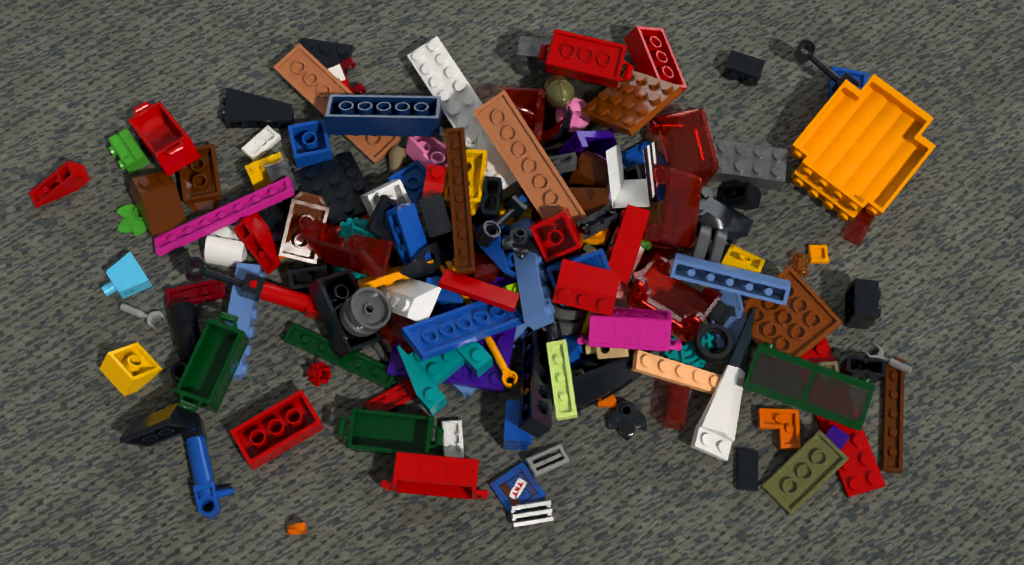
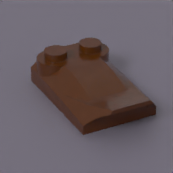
(201, 181)
(591, 198)
(301, 207)

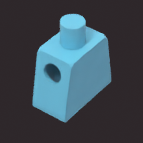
(126, 277)

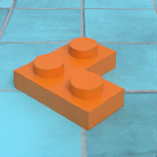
(786, 423)

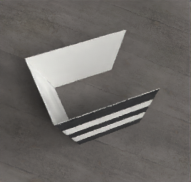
(636, 191)

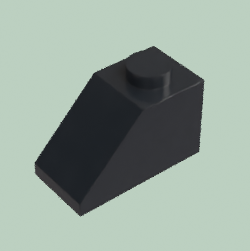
(740, 196)

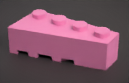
(427, 151)

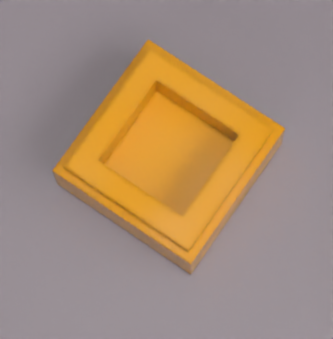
(818, 254)

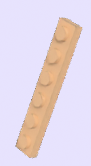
(675, 372)

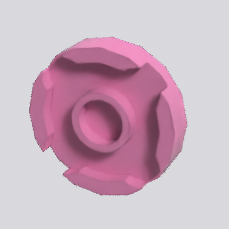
(577, 122)

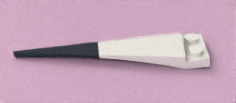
(719, 420)

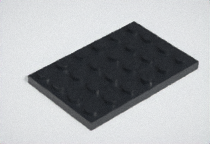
(337, 182)

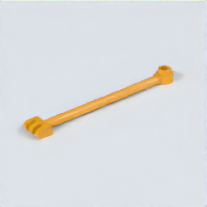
(506, 372)

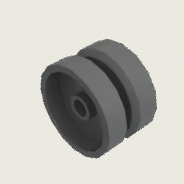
(709, 248)
(365, 312)
(569, 318)

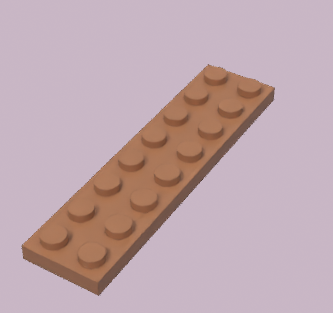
(315, 85)
(526, 157)

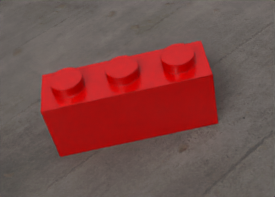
(587, 287)

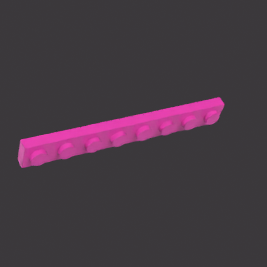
(224, 216)

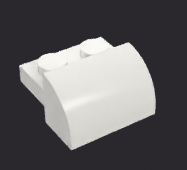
(225, 248)

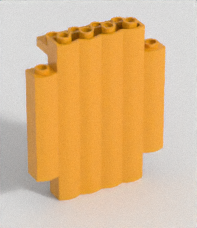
(861, 148)

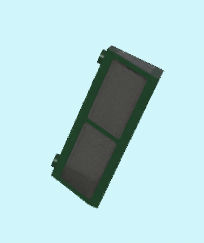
(809, 386)

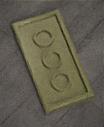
(805, 472)

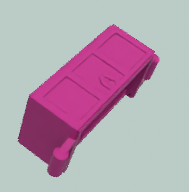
(631, 330)

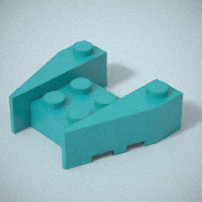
(431, 373)

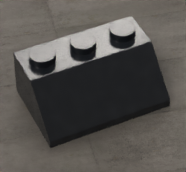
(159, 426)

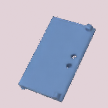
(734, 323)

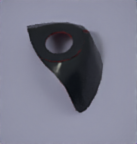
(558, 133)
(419, 267)

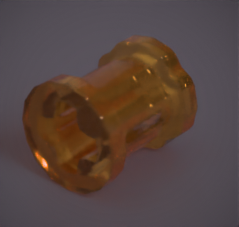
(801, 264)

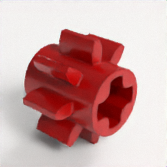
(318, 373)

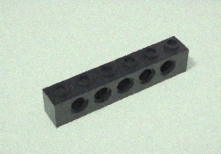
(536, 386)

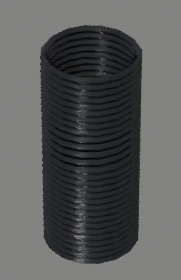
(186, 337)

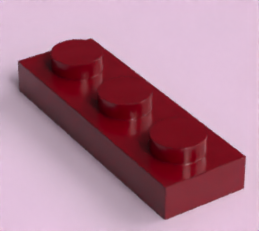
(196, 293)

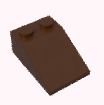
(590, 171)
(158, 202)

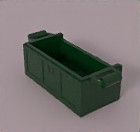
(212, 365)
(389, 432)

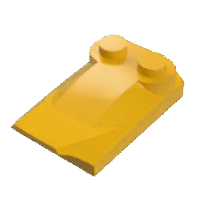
(476, 169)

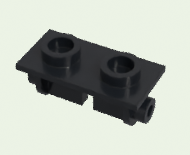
(597, 222)

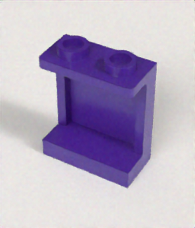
(593, 141)

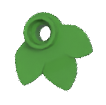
(131, 220)

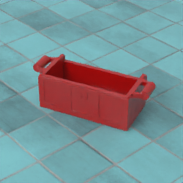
(585, 58)
(163, 137)
(435, 476)

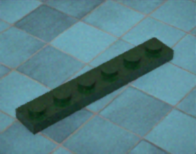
(325, 350)

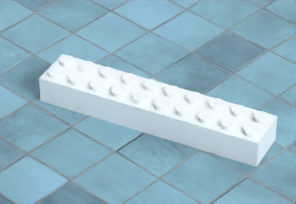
(457, 103)

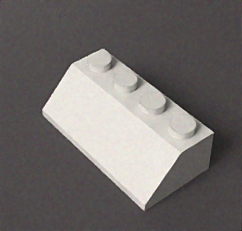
(411, 298)

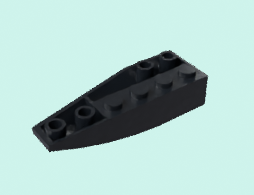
(605, 381)

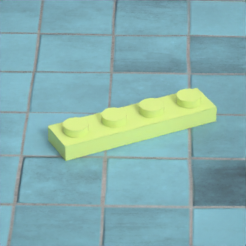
(561, 380)

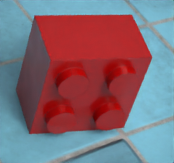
(556, 235)

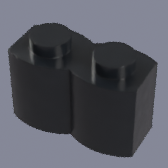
(492, 196)
(859, 366)

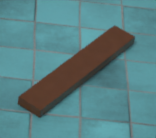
(892, 420)

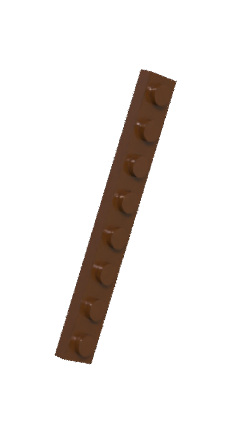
(460, 201)

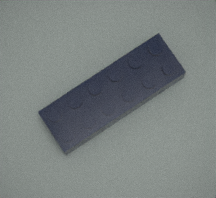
(383, 115)

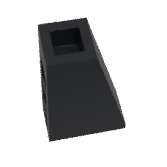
(255, 111)

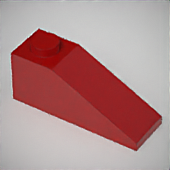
(63, 181)
(433, 182)
(259, 241)

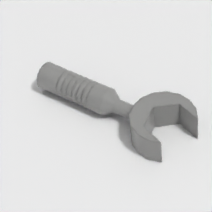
(139, 313)
(892, 362)

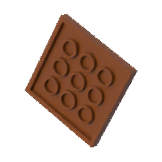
(631, 103)
(794, 326)

